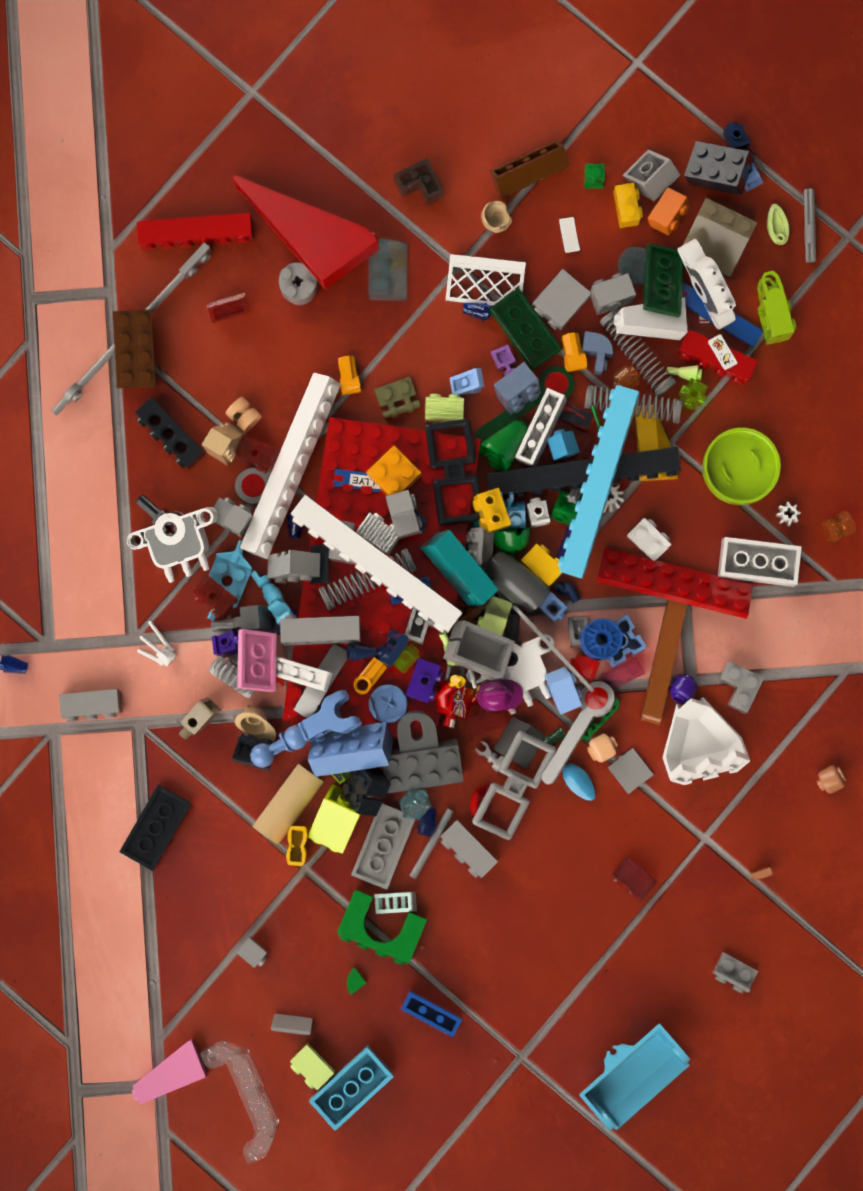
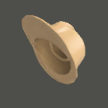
(254, 722)

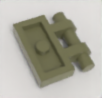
(394, 393)

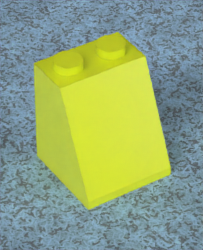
(334, 821)

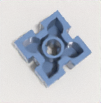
(631, 644)

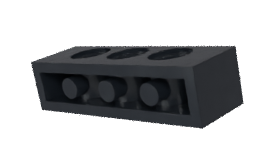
(151, 410)

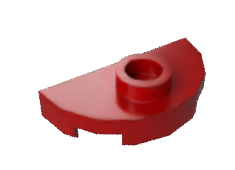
(477, 798)

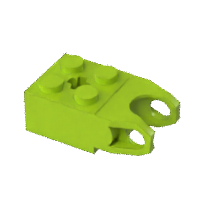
(774, 310)

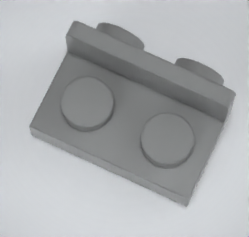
(735, 972)

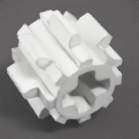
(791, 509)

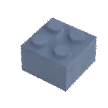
(517, 389)

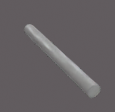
(431, 843)

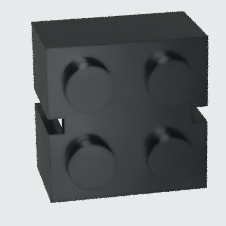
(362, 783)

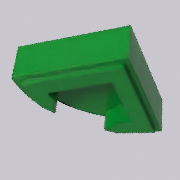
(354, 981)

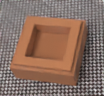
(762, 873)

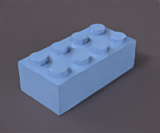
(358, 750)

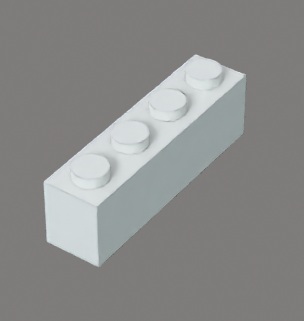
(541, 428)

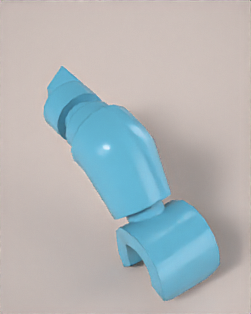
(273, 597)

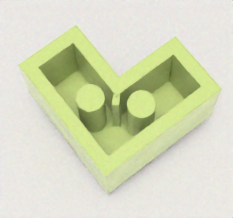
(496, 615)

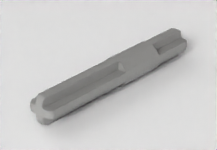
(810, 227)

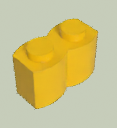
(297, 840)

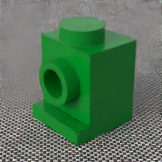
(594, 176)

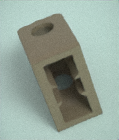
(204, 713)

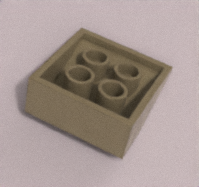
(721, 234)

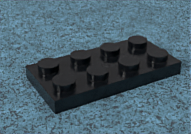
(155, 827)

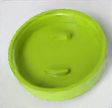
(741, 466)

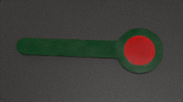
(554, 378)

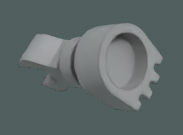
(492, 757)

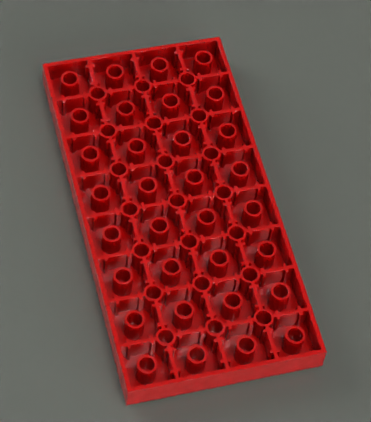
(357, 448)

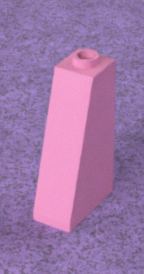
(173, 1073)

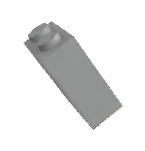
(561, 300)

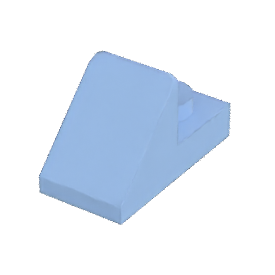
(467, 382)

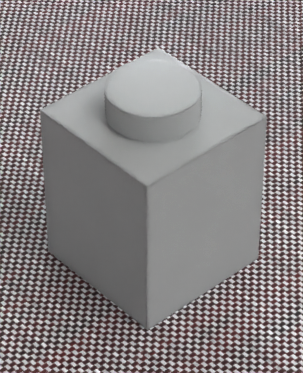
(253, 953)

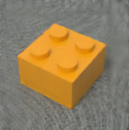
(393, 472)

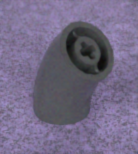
(517, 582)

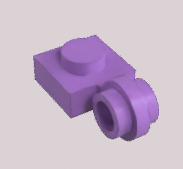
(503, 359)

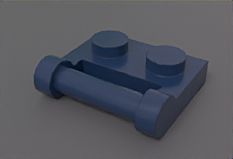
(389, 651)

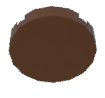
(471, 612)

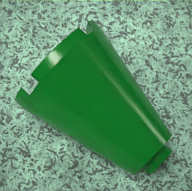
(504, 445)

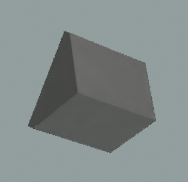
(525, 750)

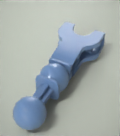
(310, 729)

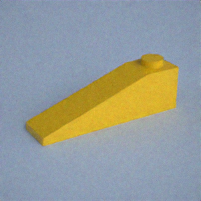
(651, 437)

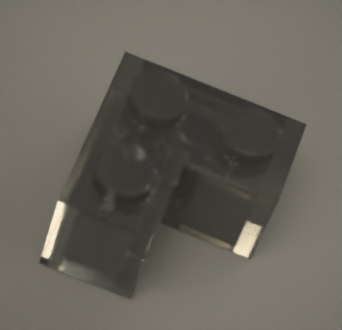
(419, 177)

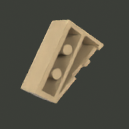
(223, 442)

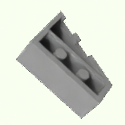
(293, 566)

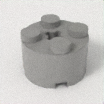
(287, 282)

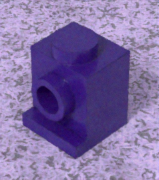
(225, 644)

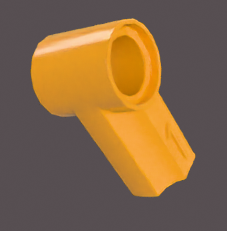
(573, 358)
(349, 379)
(370, 675)

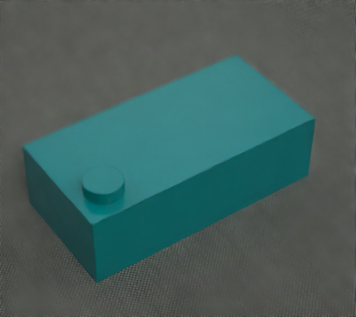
(459, 568)

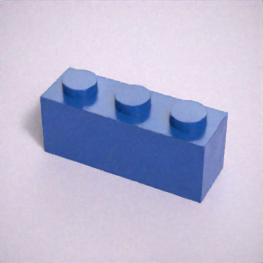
(431, 1013)

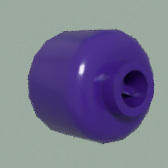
(683, 688)

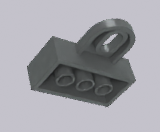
(422, 760)

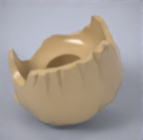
(495, 216)

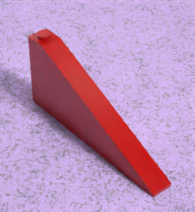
(317, 238)

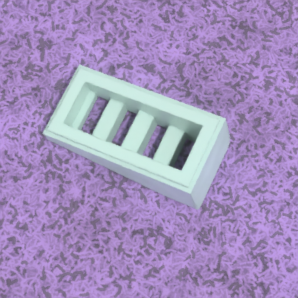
(412, 904)

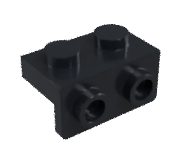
(243, 750)

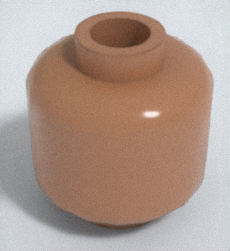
(831, 779)

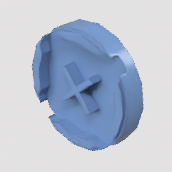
(388, 703)

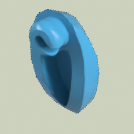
(578, 781)

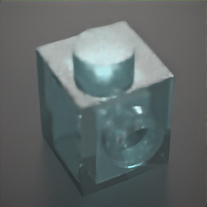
(415, 804)

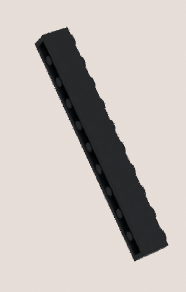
(573, 474)

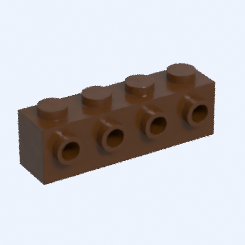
(529, 168)

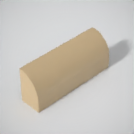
(288, 804)

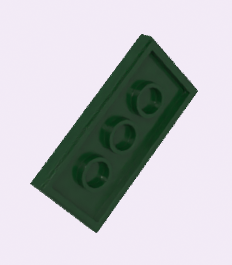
(663, 280)
(525, 329)

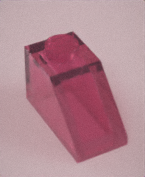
(623, 673)

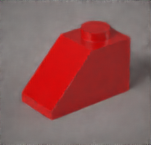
(585, 667)

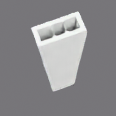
(639, 322)

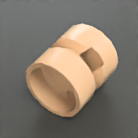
(243, 414)

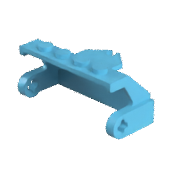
(634, 1077)

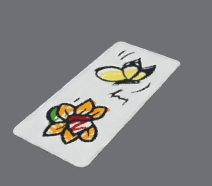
(722, 352)

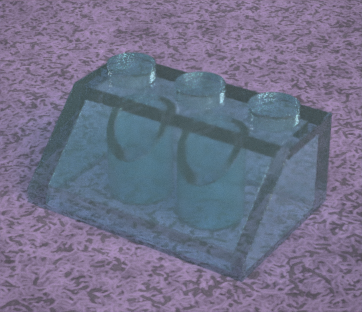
(388, 271)

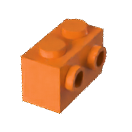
(668, 211)

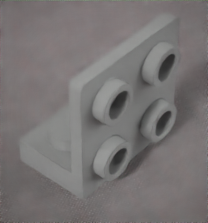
(480, 546)

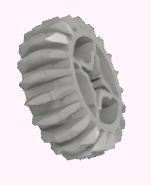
(228, 674)

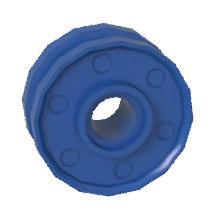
(612, 635)

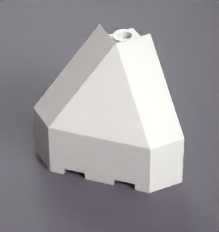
(701, 744)

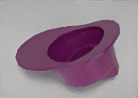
(499, 695)

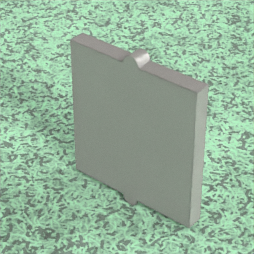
(630, 771)

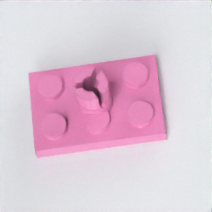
(256, 660)

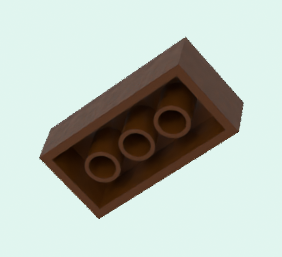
(133, 349)

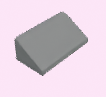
(292, 1024)

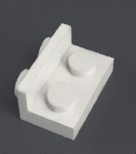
(649, 539)

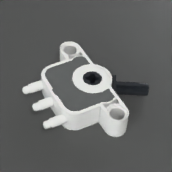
(708, 283)

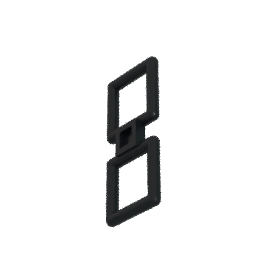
(453, 469)

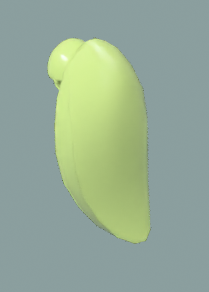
(777, 225)

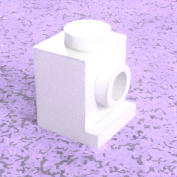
(538, 519)

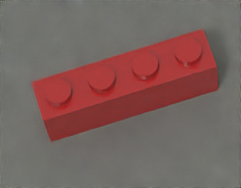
(696, 348)

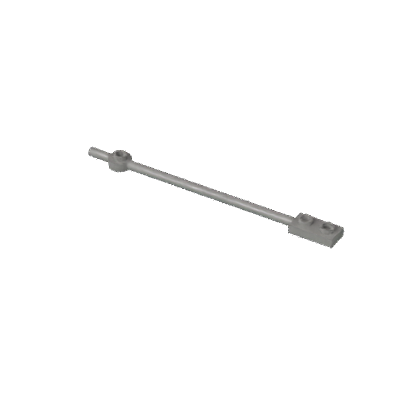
(188, 269)

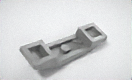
(312, 697)

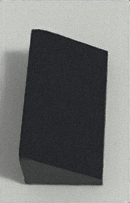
(324, 564)

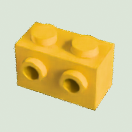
(627, 206)
(491, 511)
(542, 564)

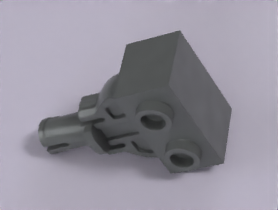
(252, 618)

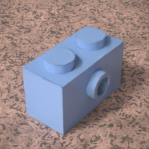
(563, 690)

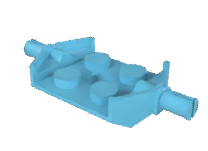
(231, 565)

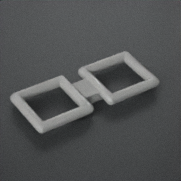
(514, 785)

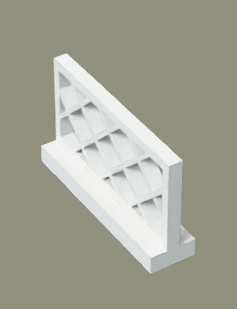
(481, 264)

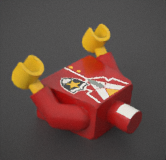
(454, 700)

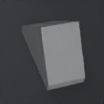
(575, 627)

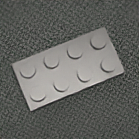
(383, 847)

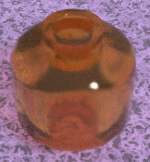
(626, 377)

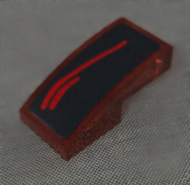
(576, 417)

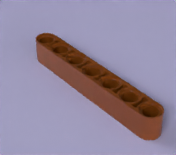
(663, 662)

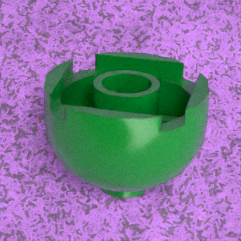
(512, 539)

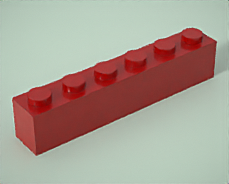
(194, 230)

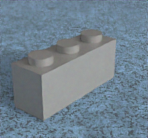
(90, 704)
(468, 849)

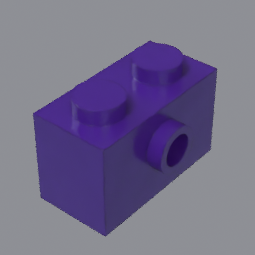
(423, 681)

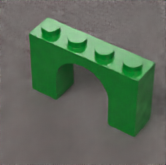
(354, 929)

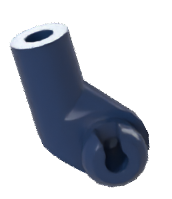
(567, 589)

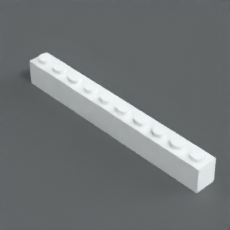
(290, 465)
(375, 563)

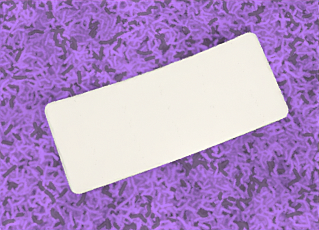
(569, 234)

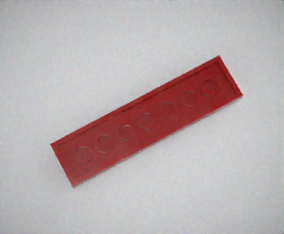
(675, 583)

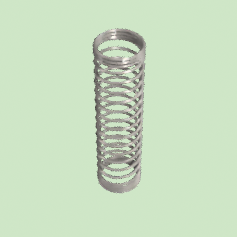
(663, 386)
(591, 395)
(330, 604)

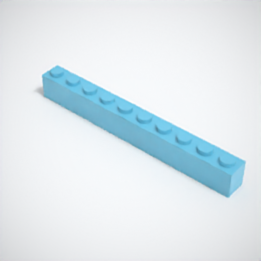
(599, 481)

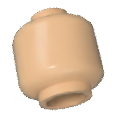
(602, 748)

